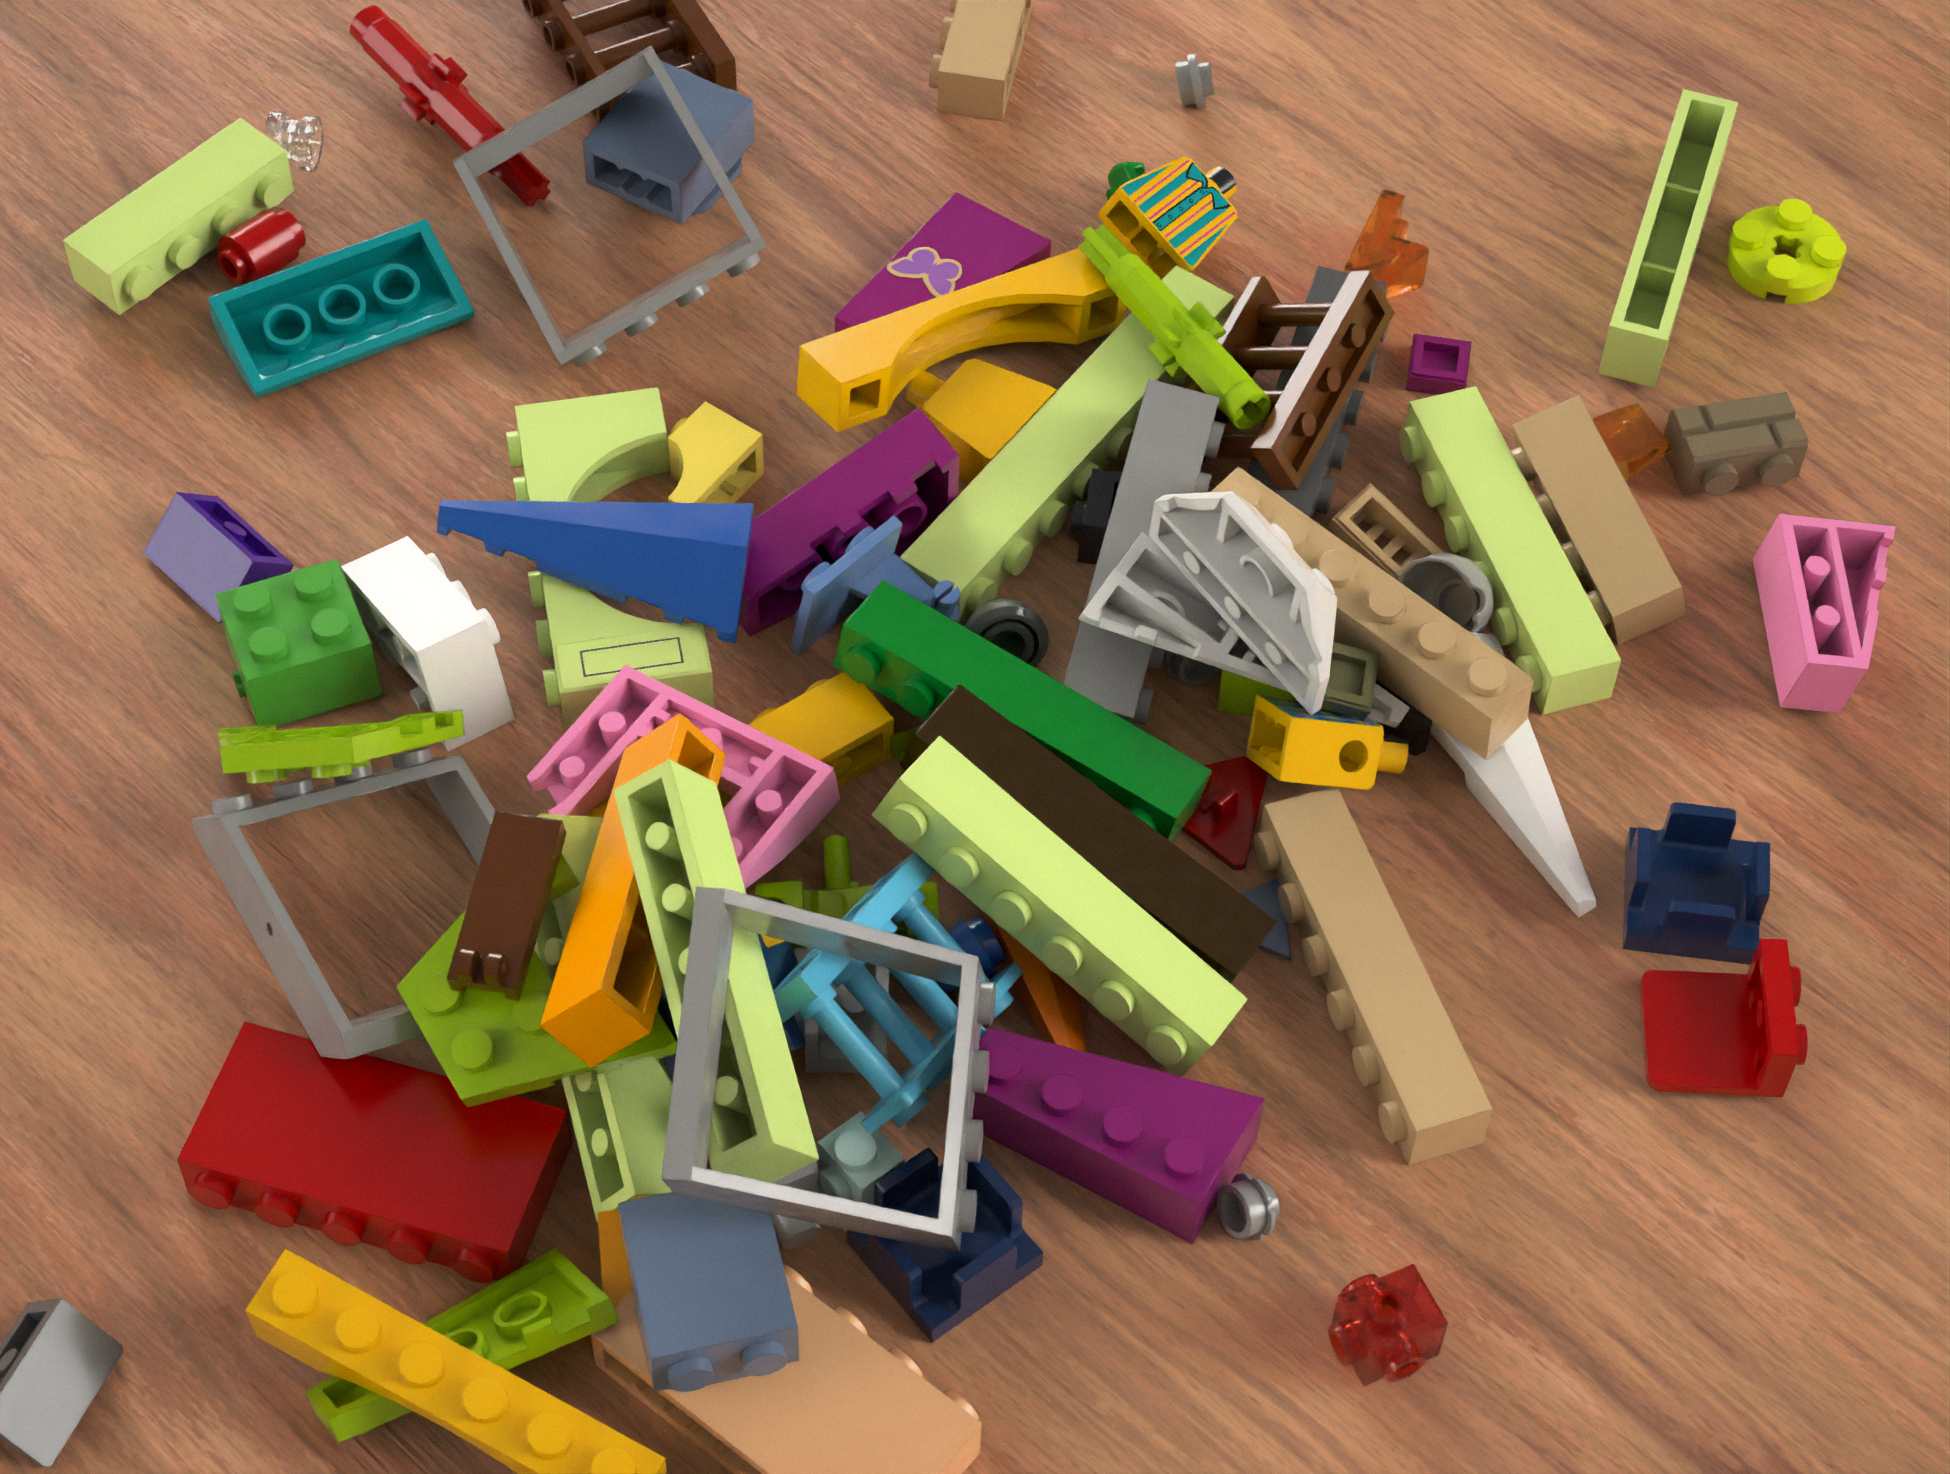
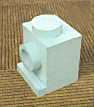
(854, 1161)

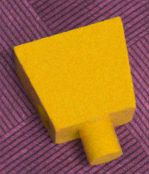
(978, 409)

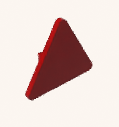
(1229, 810)

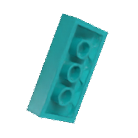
(339, 308)

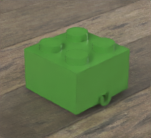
(298, 644)

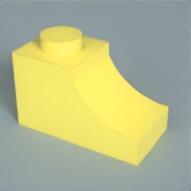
(713, 457)

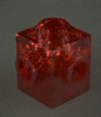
(1386, 1325)

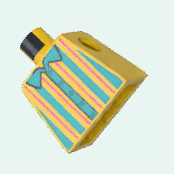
(1172, 214)

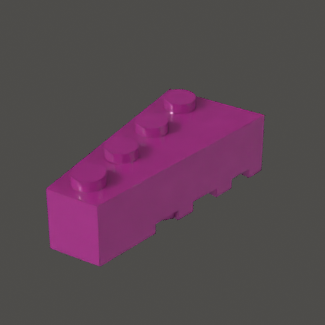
(897, 473)

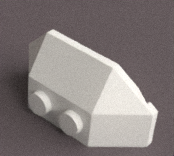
(1254, 584)

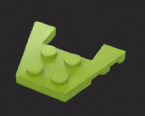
(329, 750)
(496, 1043)

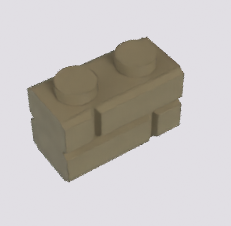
(1735, 444)

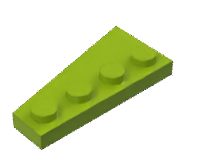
(505, 1323)

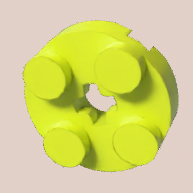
(1788, 228)

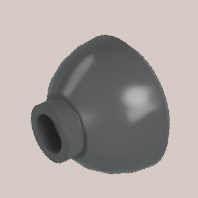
(1012, 627)

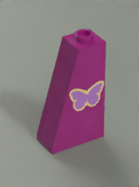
(949, 252)

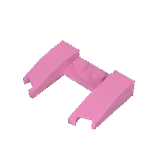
(773, 786)

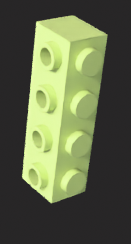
(178, 216)

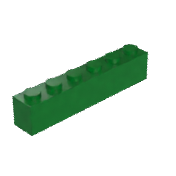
(923, 655)

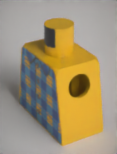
(1321, 746)

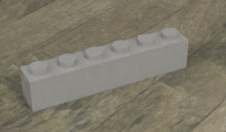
(1163, 459)

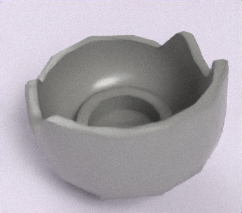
(1453, 587)

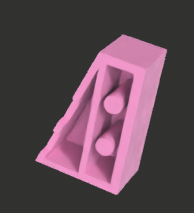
(1820, 605)

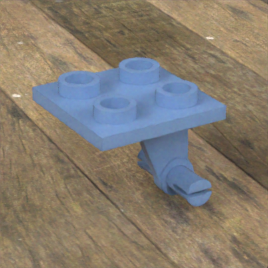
(840, 588)

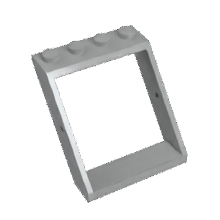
(639, 312)
(268, 919)
(698, 1051)

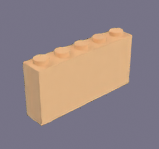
(829, 1413)

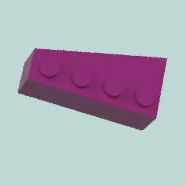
(1118, 1127)

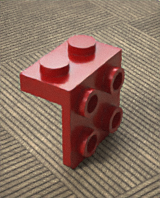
(1724, 1027)

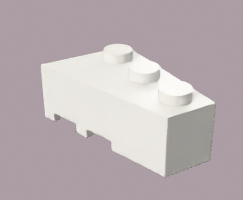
(433, 634)

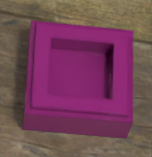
(1438, 364)

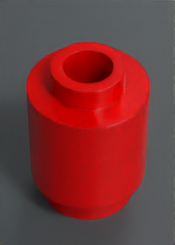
(260, 246)

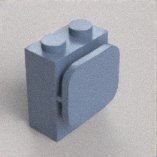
(649, 156)
(707, 1290)

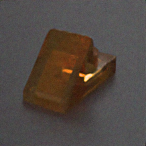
(1386, 251)

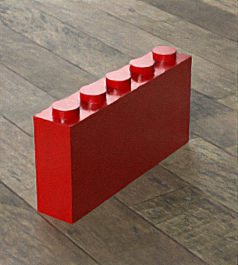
(375, 1155)

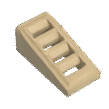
(1384, 520)

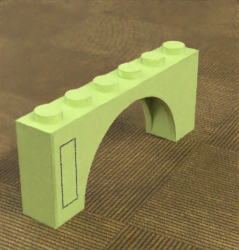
(581, 455)

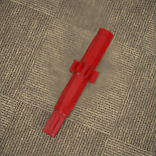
(438, 96)

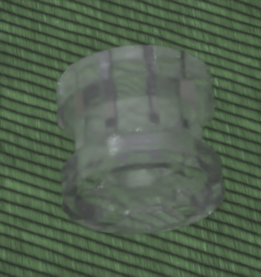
(299, 137)

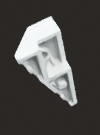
(1161, 607)
(1523, 802)

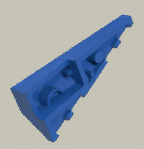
(663, 554)

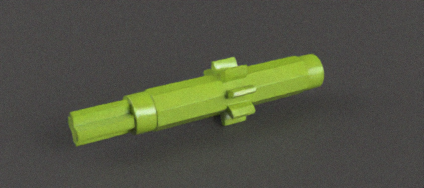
(1183, 336)

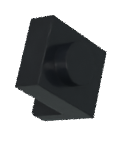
(1091, 517)

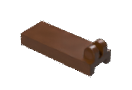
(507, 904)

